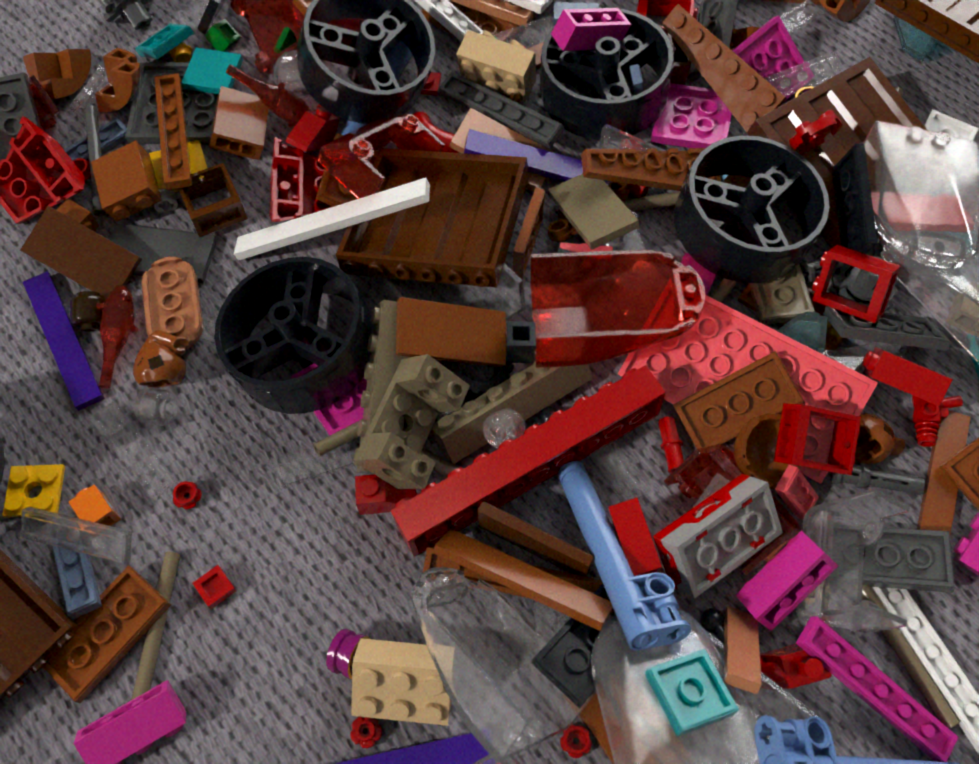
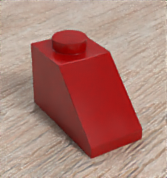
(313, 130)
(377, 495)

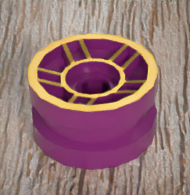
(342, 652)

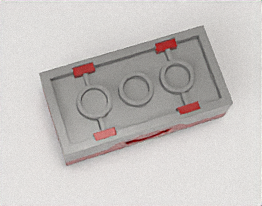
(718, 534)

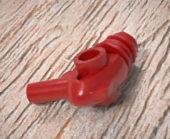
(928, 417)

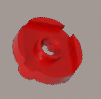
(812, 134)

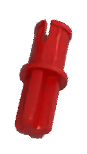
(671, 443)

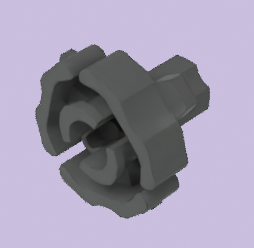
(131, 8)
(858, 283)

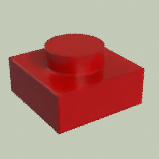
(432, 84)
(214, 587)

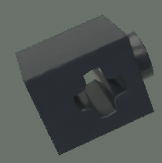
(520, 342)

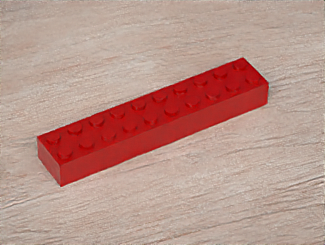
(529, 458)

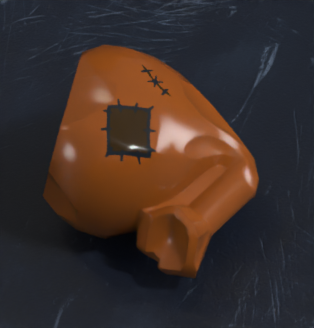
(160, 360)
(876, 440)

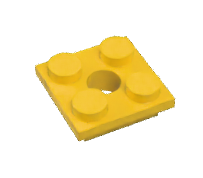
(24, 479)

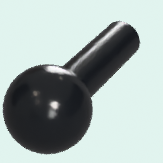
(713, 622)

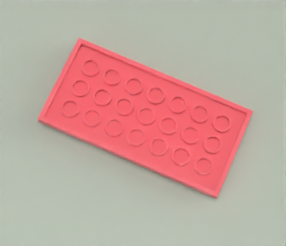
(730, 341)

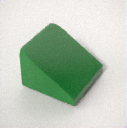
(222, 35)
(285, 40)

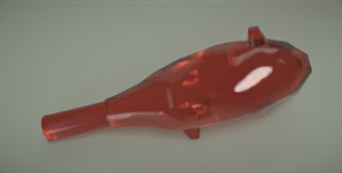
(274, 97)
(115, 328)

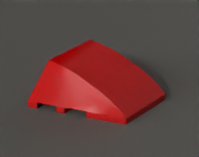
(36, 174)
(294, 183)

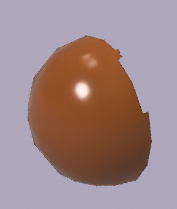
(756, 449)

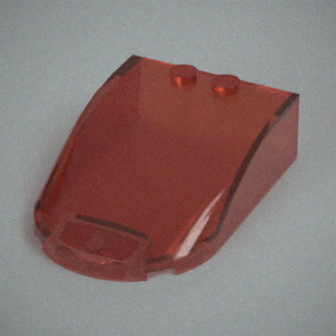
(609, 303)

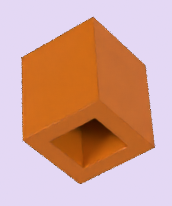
(94, 506)

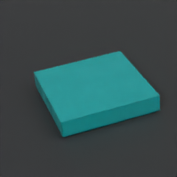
(164, 41)
(208, 70)
(691, 692)

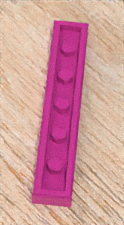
(877, 689)

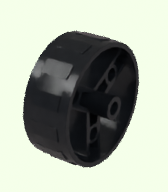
(361, 51)
(607, 75)
(758, 245)
(292, 297)

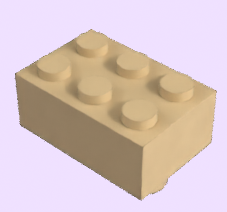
(497, 64)
(397, 683)

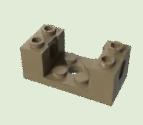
(418, 393)

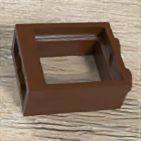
(219, 214)

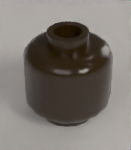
(84, 310)

